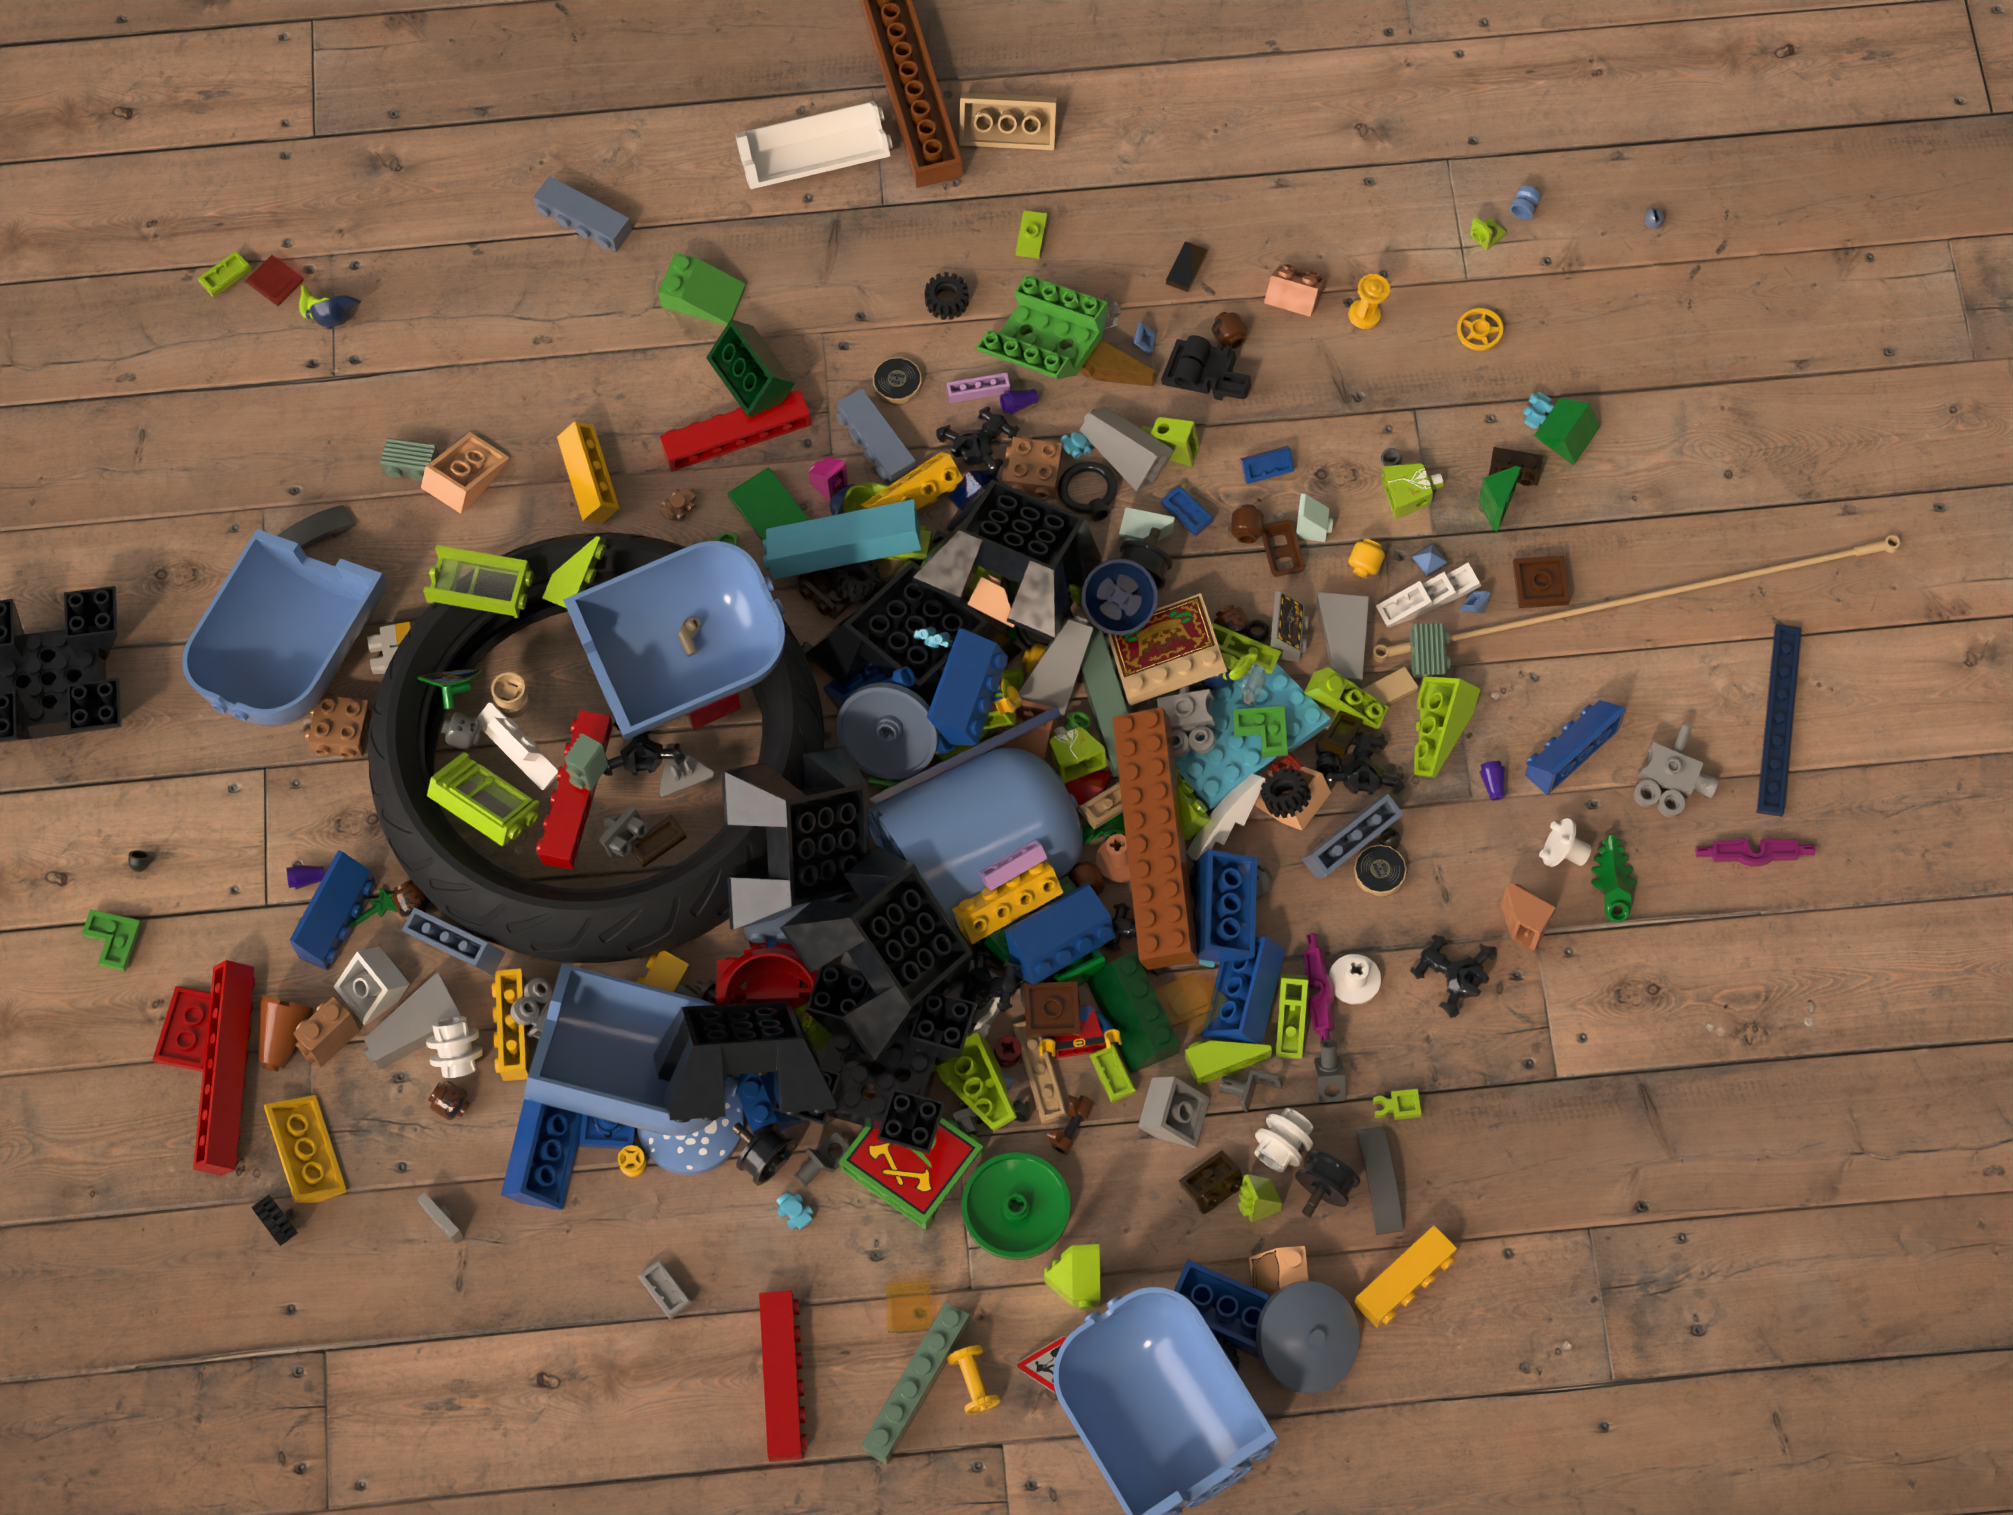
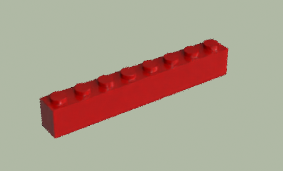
(224, 1068)

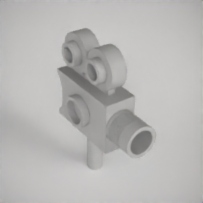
(1191, 714)
(1675, 773)
(532, 1000)

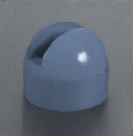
(1650, 220)

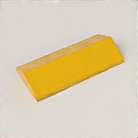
(305, 1149)

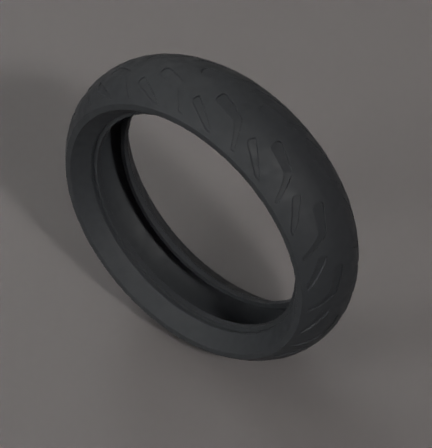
(529, 915)

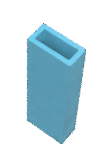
(842, 539)

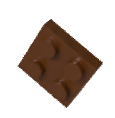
(1541, 582)
(1051, 1009)

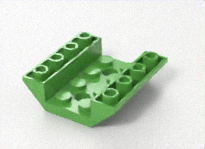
(1057, 319)

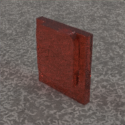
(274, 280)

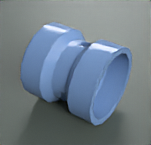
(1524, 204)

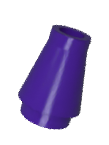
(1016, 400)
(1494, 779)
(304, 875)

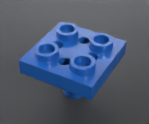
(593, 1134)

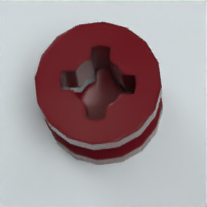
(1008, 1057)

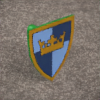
(452, 683)

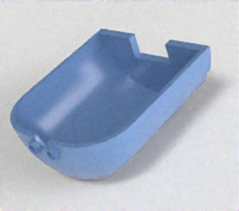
(634, 626)
(278, 631)
(977, 817)
(601, 1051)
(1159, 1403)

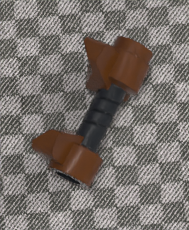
(1078, 1111)

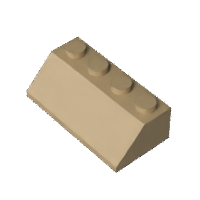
(1007, 121)

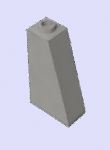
(1126, 447)
(1344, 632)
(1057, 668)
(410, 1023)

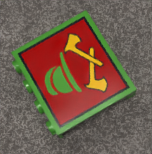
(908, 1178)

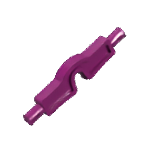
(1741, 851)
(1321, 1003)

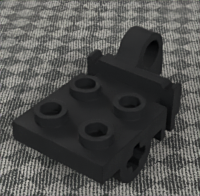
(1202, 367)

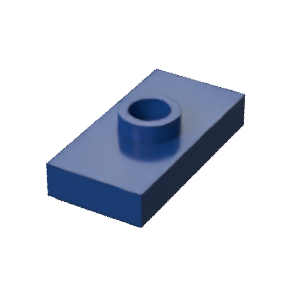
(1267, 464)
(1187, 510)

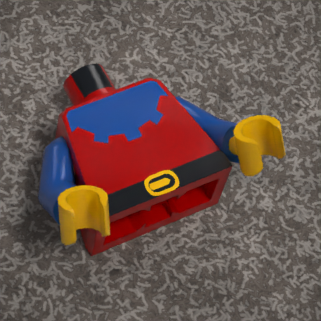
(1094, 1033)

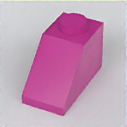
(828, 476)

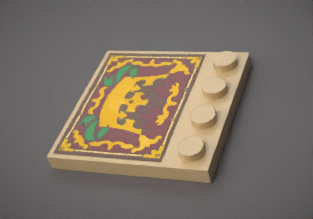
(1168, 651)

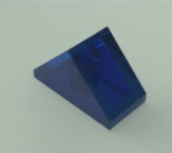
(970, 484)

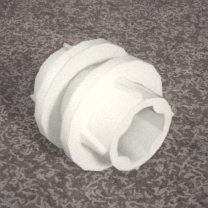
(454, 1047)
(1286, 1136)

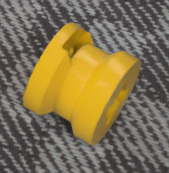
(632, 1155)

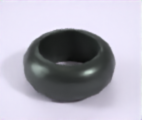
(1257, 622)

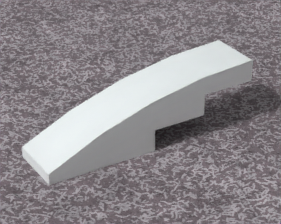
(1428, 596)
(1231, 810)

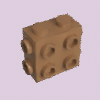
(1033, 466)
(339, 726)
(326, 1031)

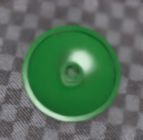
(1016, 1206)

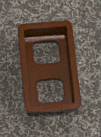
(1291, 550)

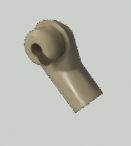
(687, 634)

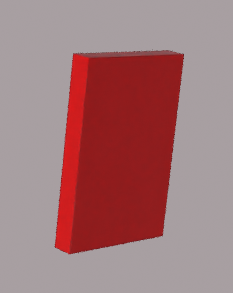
(184, 1030)

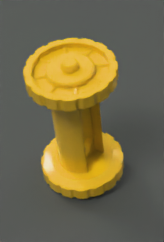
(1373, 291)
(980, 1399)

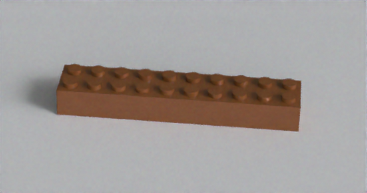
(913, 91)
(1155, 839)

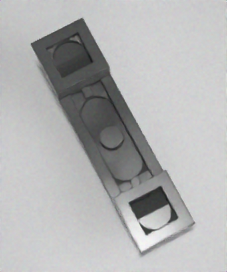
(319, 526)
(1380, 1180)

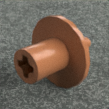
(1113, 859)

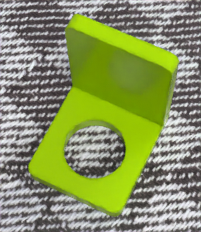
(1482, 233)

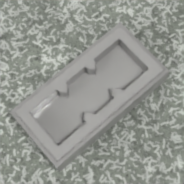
(441, 1217)
(664, 1290)

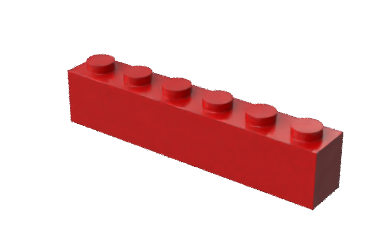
(733, 432)
(570, 804)
(781, 1376)

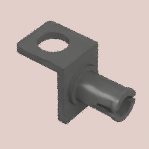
(1330, 1071)
(1246, 1088)
(821, 1160)

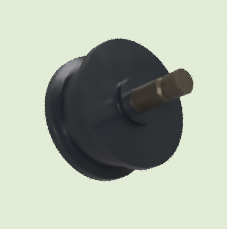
(1148, 556)
(764, 1152)
(1326, 1180)

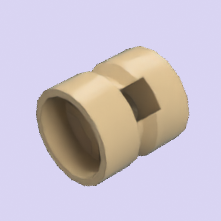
(510, 694)

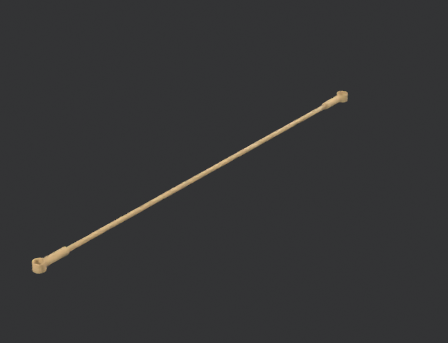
(1857, 551)

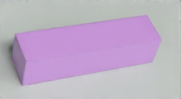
(977, 387)
(1013, 865)

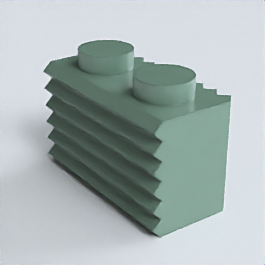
(407, 458)
(1428, 650)
(585, 762)

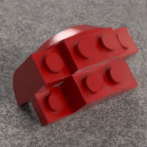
(768, 975)

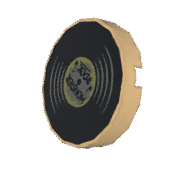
(897, 380)
(1380, 870)

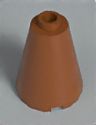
(277, 1027)

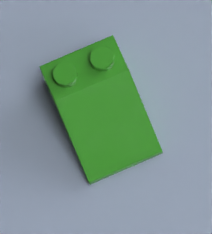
(700, 290)

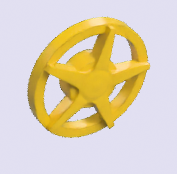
(1480, 329)

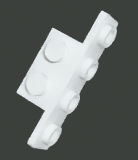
(517, 746)

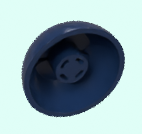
(1121, 576)

